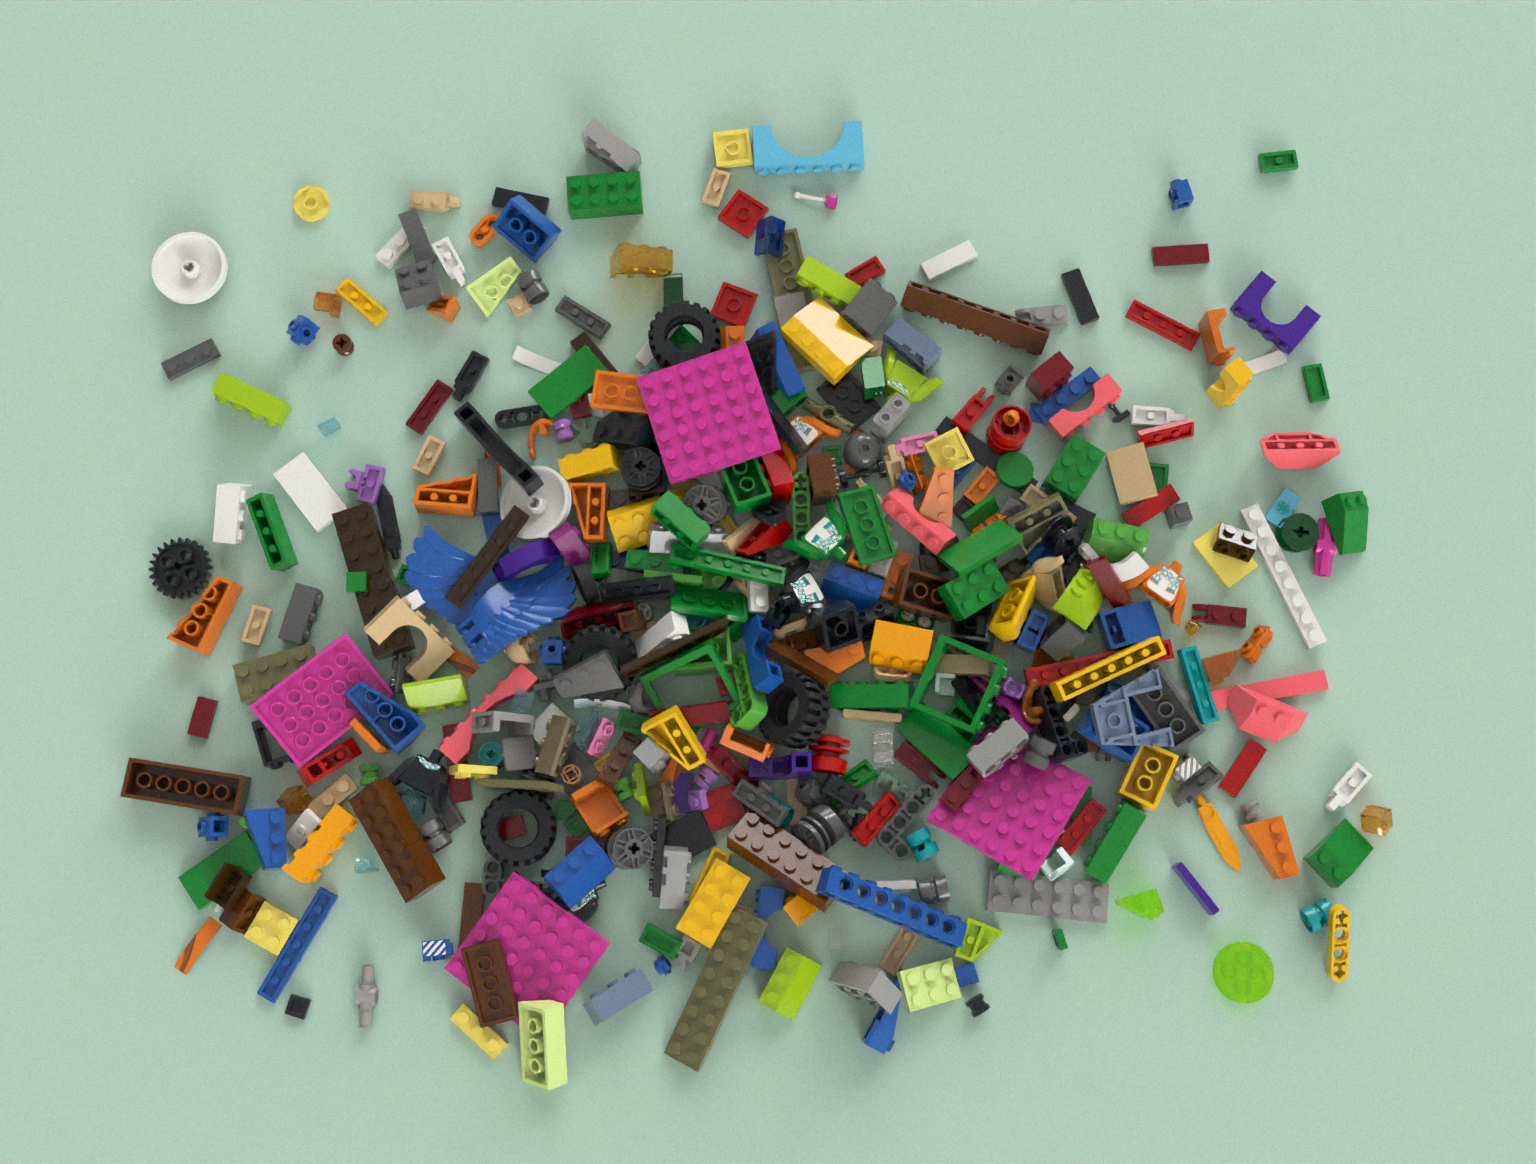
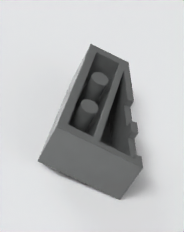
(589, 676)

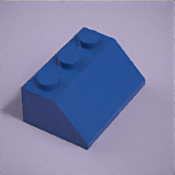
(526, 228)
(849, 584)
(1120, 752)
(579, 872)

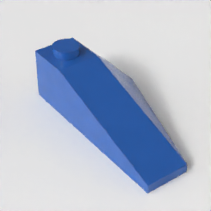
(391, 720)
(882, 1028)

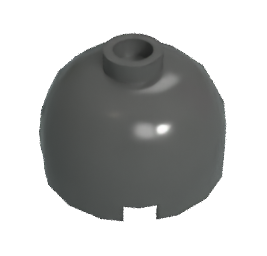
(861, 451)

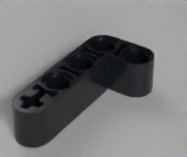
(1055, 729)

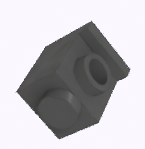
(1013, 374)

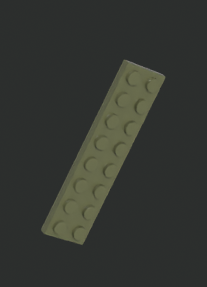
(782, 274)
(716, 988)

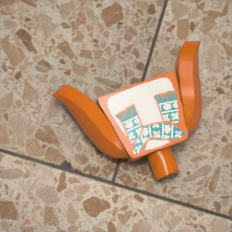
(811, 431)
(1163, 586)

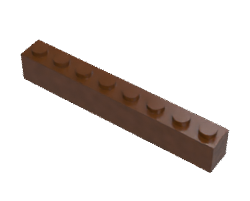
(975, 317)

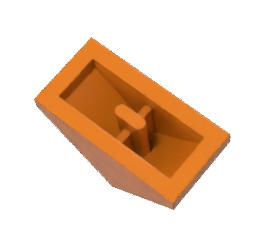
(445, 308)

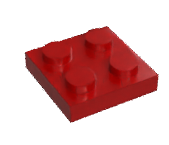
(743, 213)
(734, 305)
(723, 808)

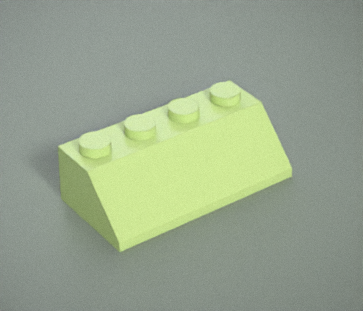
(542, 1043)

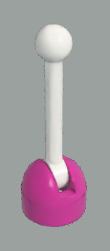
(830, 200)

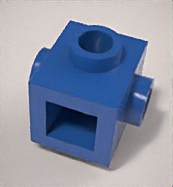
(302, 330)
(552, 658)
(213, 826)

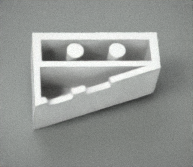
(231, 512)

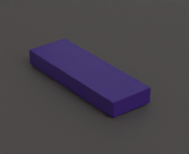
(1195, 888)

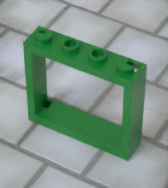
(682, 659)
(929, 674)

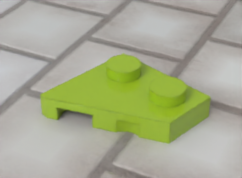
(976, 939)

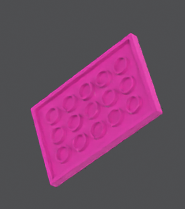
(310, 704)

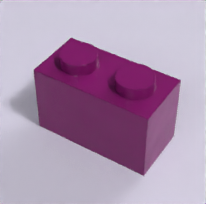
(570, 545)

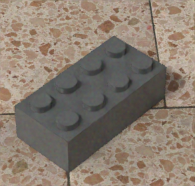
(1168, 709)

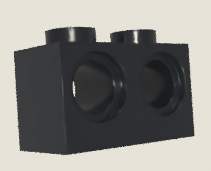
(868, 618)

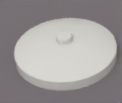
(189, 268)
(546, 507)

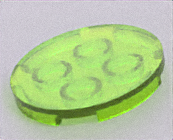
(1243, 972)

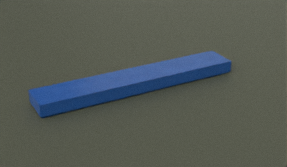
(297, 944)

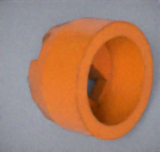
(1013, 420)

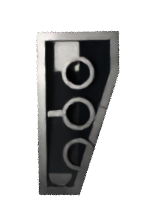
(973, 629)

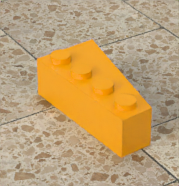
(321, 845)

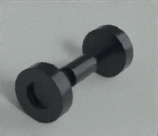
(862, 473)

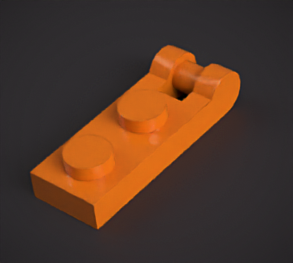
(901, 561)

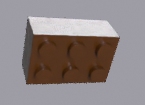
(822, 480)
(918, 594)

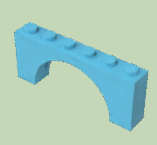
(772, 158)

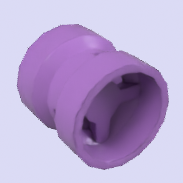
(563, 431)
(705, 778)

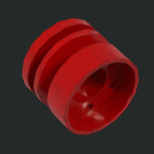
(1016, 435)
(828, 754)

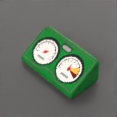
(914, 620)

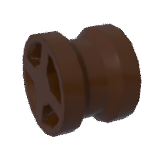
(347, 346)

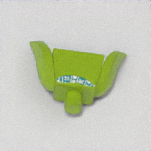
(906, 380)

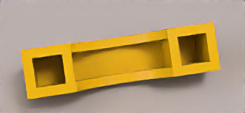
(1232, 383)

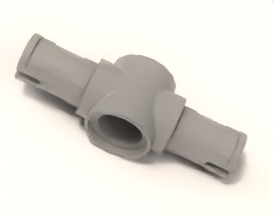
(366, 996)

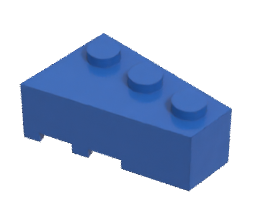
(269, 835)

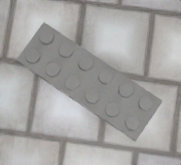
(1055, 899)

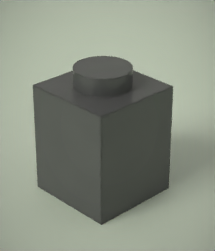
(1178, 515)

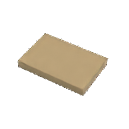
(1132, 473)

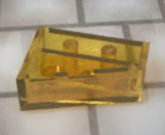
(641, 260)

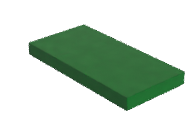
(567, 382)
(866, 525)
(980, 547)
(709, 603)
(936, 742)
(238, 852)

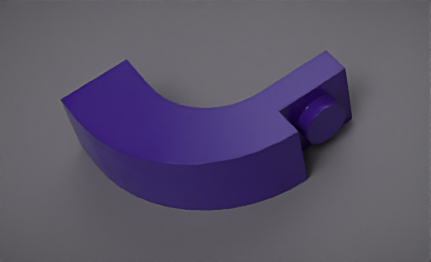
(525, 557)
(781, 768)

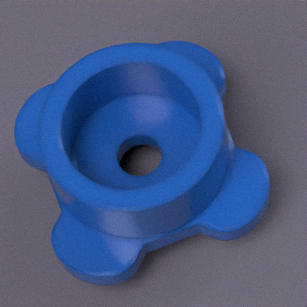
(907, 480)
(662, 965)

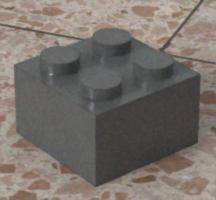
(418, 284)
(1062, 637)

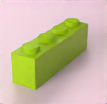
(826, 282)
(251, 400)

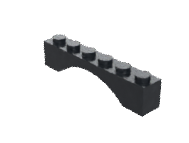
(498, 449)

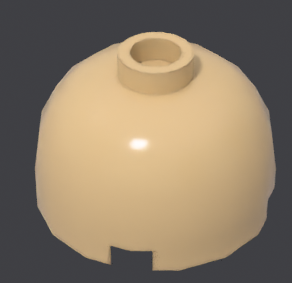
(523, 649)

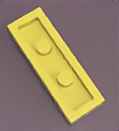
(484, 1037)

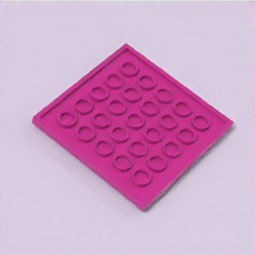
(708, 413)
(1015, 811)
(542, 941)

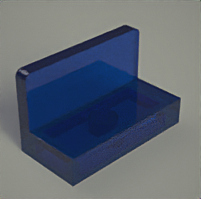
(770, 236)

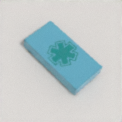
(1282, 507)

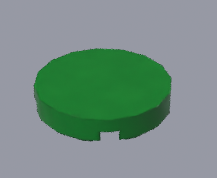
(1014, 470)

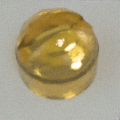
(1192, 627)

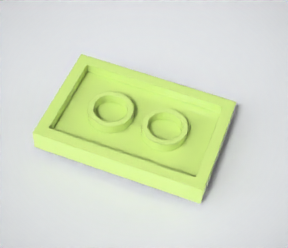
(928, 985)

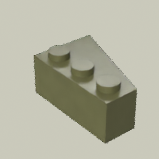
(1035, 519)

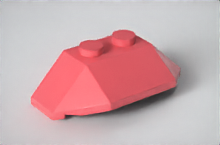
(1299, 449)
(1264, 715)

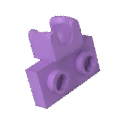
(367, 483)
(1013, 689)

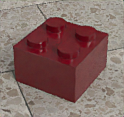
(1049, 376)

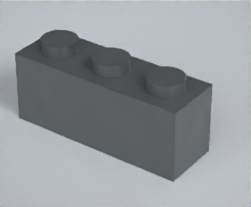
(301, 614)

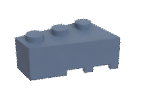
(912, 346)
(617, 996)

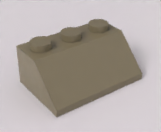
(555, 746)

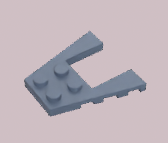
(1114, 718)

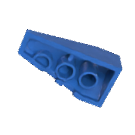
(786, 372)

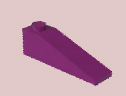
(1007, 704)

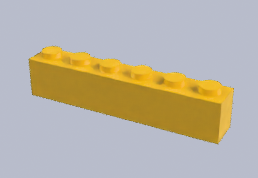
(1107, 669)

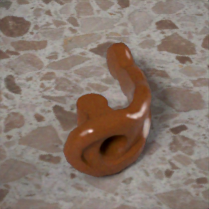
(1030, 713)

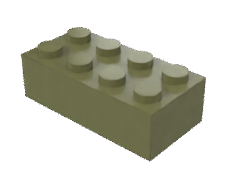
(263, 673)

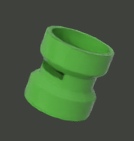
(369, 773)
(624, 789)

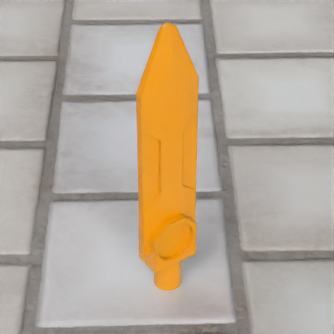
(1218, 833)

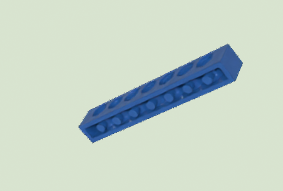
(829, 886)

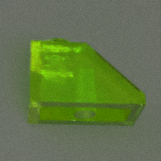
(1143, 904)

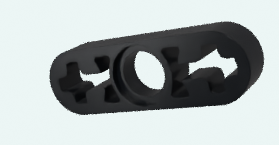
(510, 424)

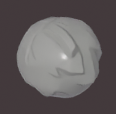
(640, 699)

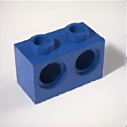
(1031, 631)

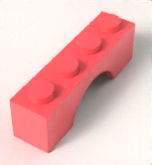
(1066, 422)
(933, 535)

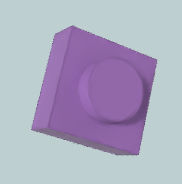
(697, 799)

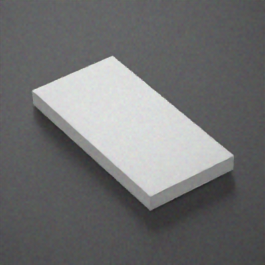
(310, 491)

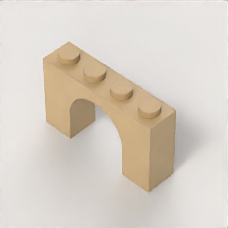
(397, 614)

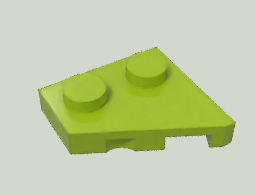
(641, 792)

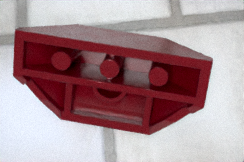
(592, 614)

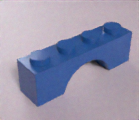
(756, 636)
(770, 901)

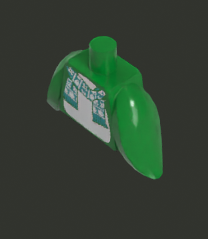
(823, 538)

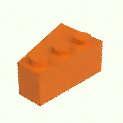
(839, 660)
(1273, 846)

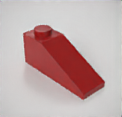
(764, 537)
(329, 762)

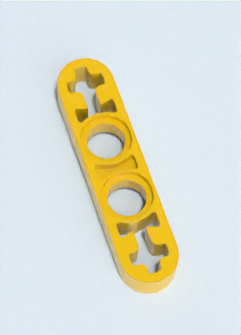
(1335, 943)

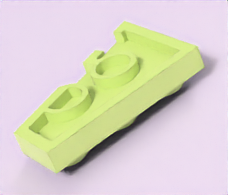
(494, 285)

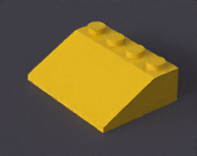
(825, 340)

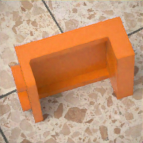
(1211, 338)
(746, 744)
(599, 808)

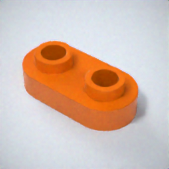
(483, 229)

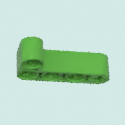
(801, 509)
(753, 702)

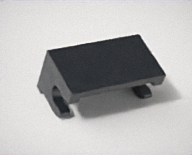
(777, 615)

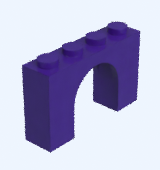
(1284, 336)

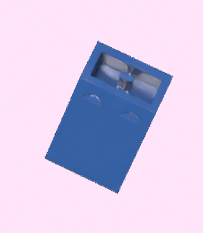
(1127, 625)

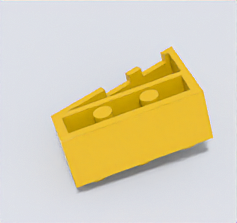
(675, 735)

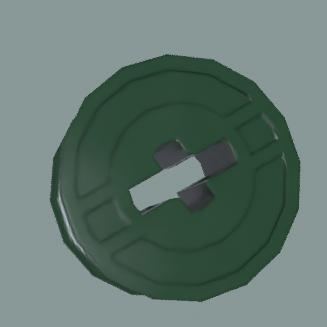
(1302, 524)

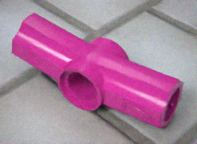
(1324, 550)

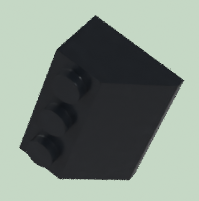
(624, 430)

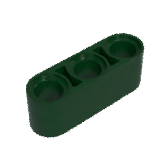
(673, 288)

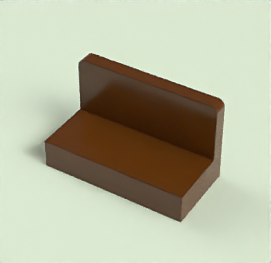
(243, 912)

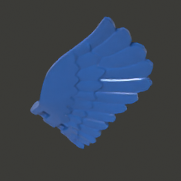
(435, 571)
(518, 608)

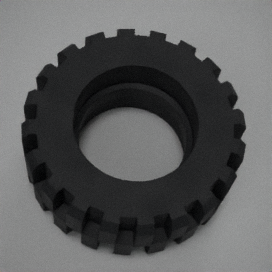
(678, 315)
(606, 637)
(810, 716)
(503, 805)

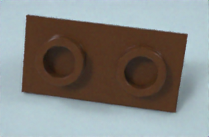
(802, 640)

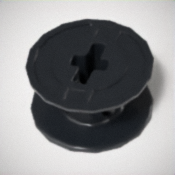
(1063, 537)

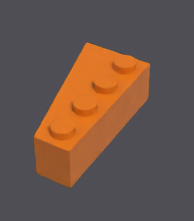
(207, 617)

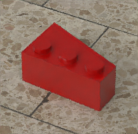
(777, 475)

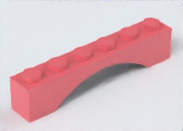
(460, 743)

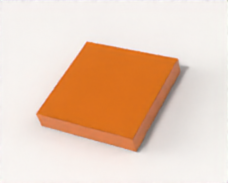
(369, 736)

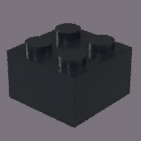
(836, 625)

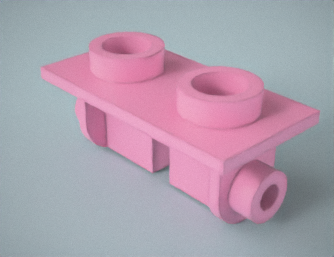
(601, 738)

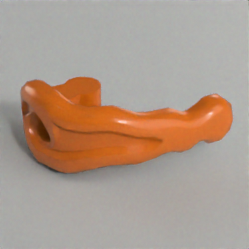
(539, 425)

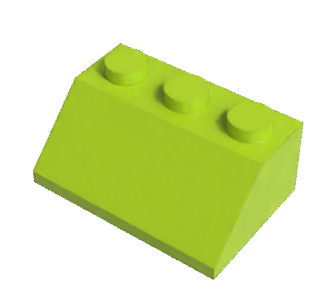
(1081, 599)
(437, 693)
(790, 983)

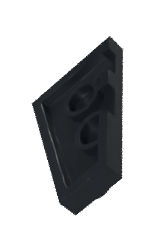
(763, 355)

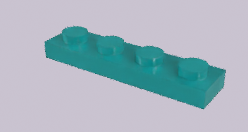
(1198, 685)

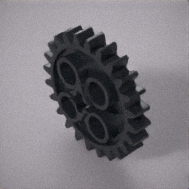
(183, 584)

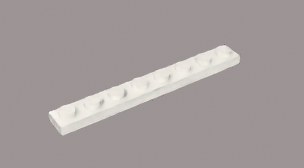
(1283, 577)

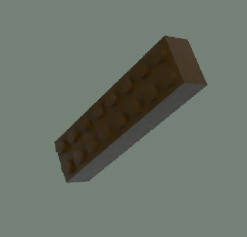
(366, 551)

